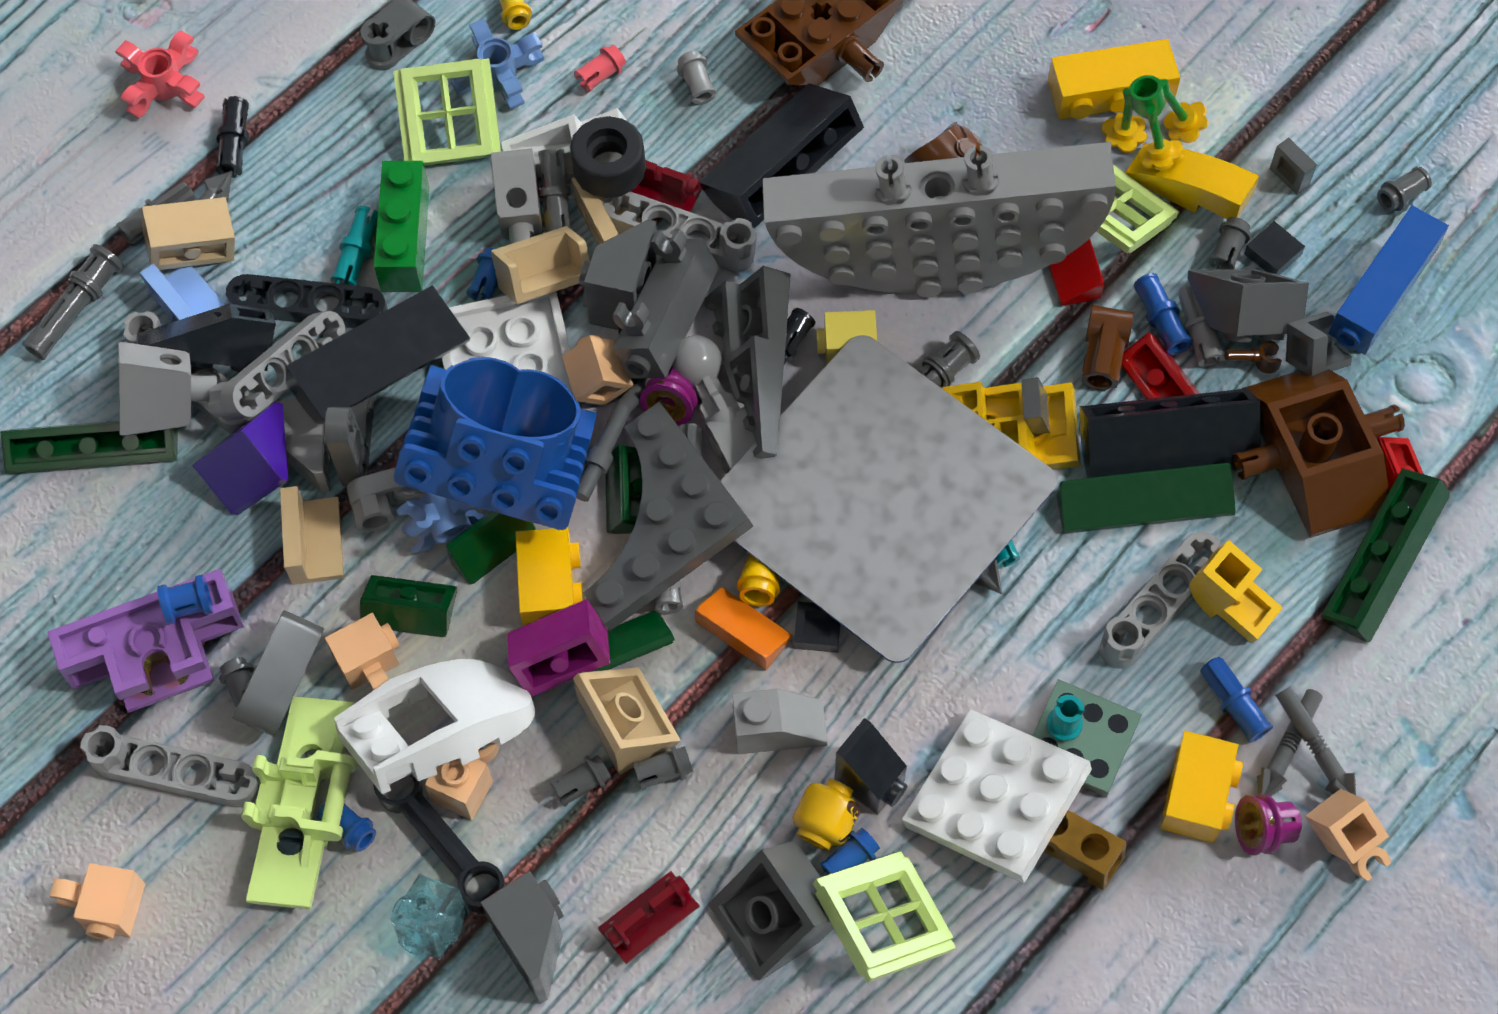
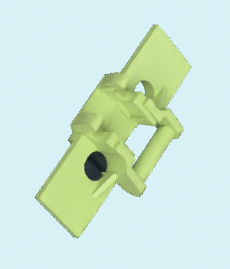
(290, 840)

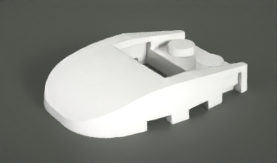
(476, 694)

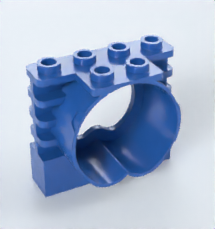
(498, 441)

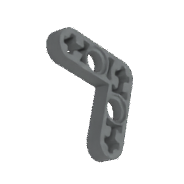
(349, 438)

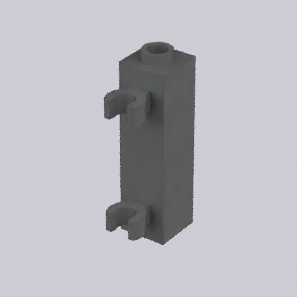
(664, 306)

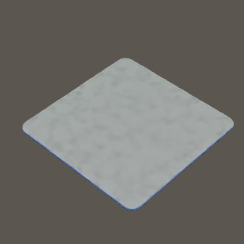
(884, 497)

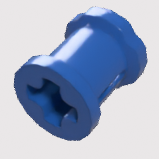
(185, 599)

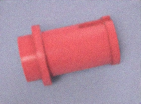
(600, 68)

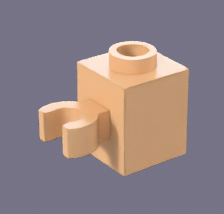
(364, 651)
(463, 786)
(1350, 831)
(104, 902)

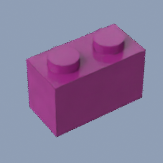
(558, 648)

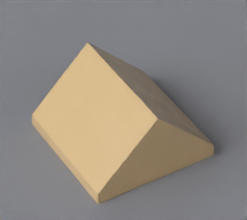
(624, 715)

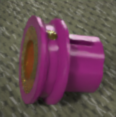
(673, 393)
(1261, 824)

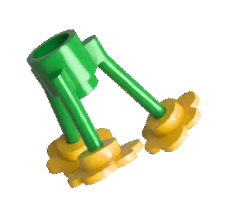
(1148, 99)

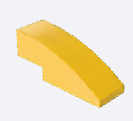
(1199, 182)

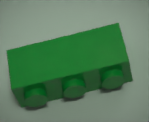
(401, 226)

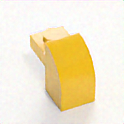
(1228, 589)

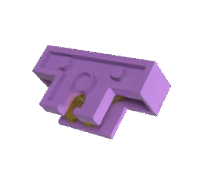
(140, 650)

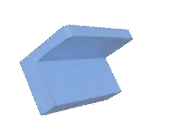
(181, 292)

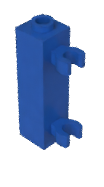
(1388, 280)

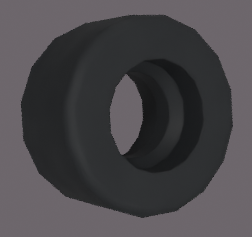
(604, 136)

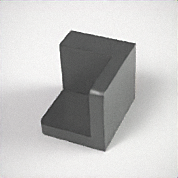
(1311, 346)

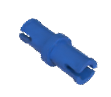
(1162, 314)

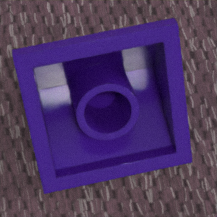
(248, 461)

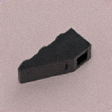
(220, 336)

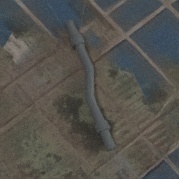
(599, 456)

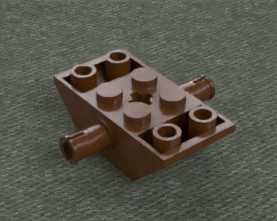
(818, 37)
(1321, 448)

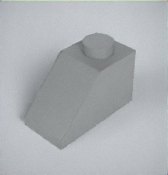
(306, 445)
(777, 721)

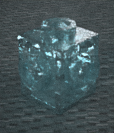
(428, 917)

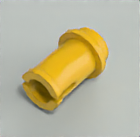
(515, 13)

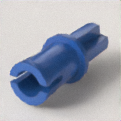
(1236, 699)

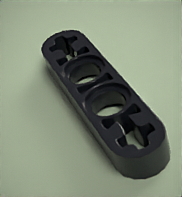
(309, 295)

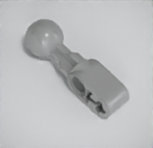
(701, 364)

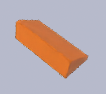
(742, 627)

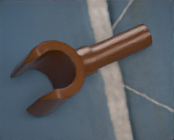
(1259, 356)

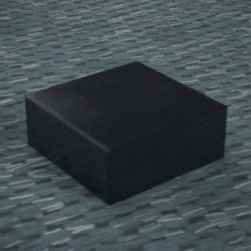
(1274, 249)
(815, 629)

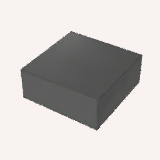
(1293, 166)
(1035, 406)

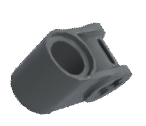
(398, 27)

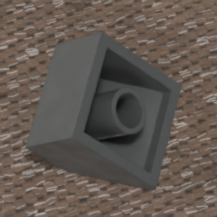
(618, 273)
(1248, 301)
(773, 909)
(528, 927)

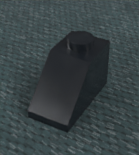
(870, 768)

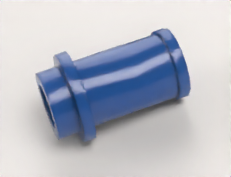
(484, 276)
(357, 831)
(853, 852)

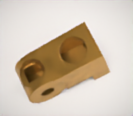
(1087, 849)

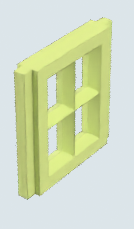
(483, 109)
(1144, 199)
(902, 952)

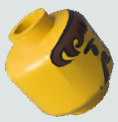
(826, 814)

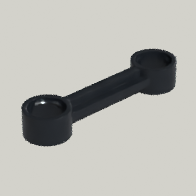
(442, 841)

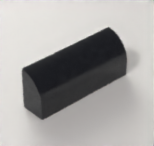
(789, 143)
(375, 354)
(1168, 432)

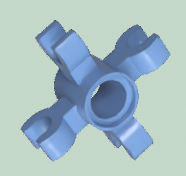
(506, 61)
(436, 520)

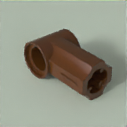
(1106, 338)

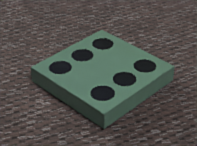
(1103, 738)

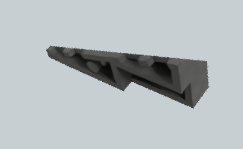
(753, 330)

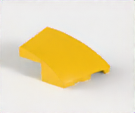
(1004, 410)

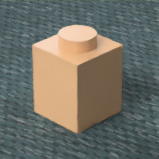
(595, 371)

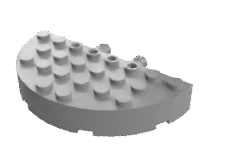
(944, 219)

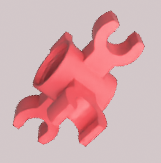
(159, 74)

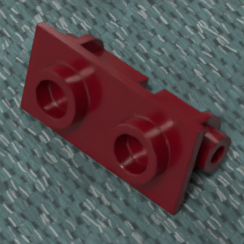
(669, 186)
(649, 916)

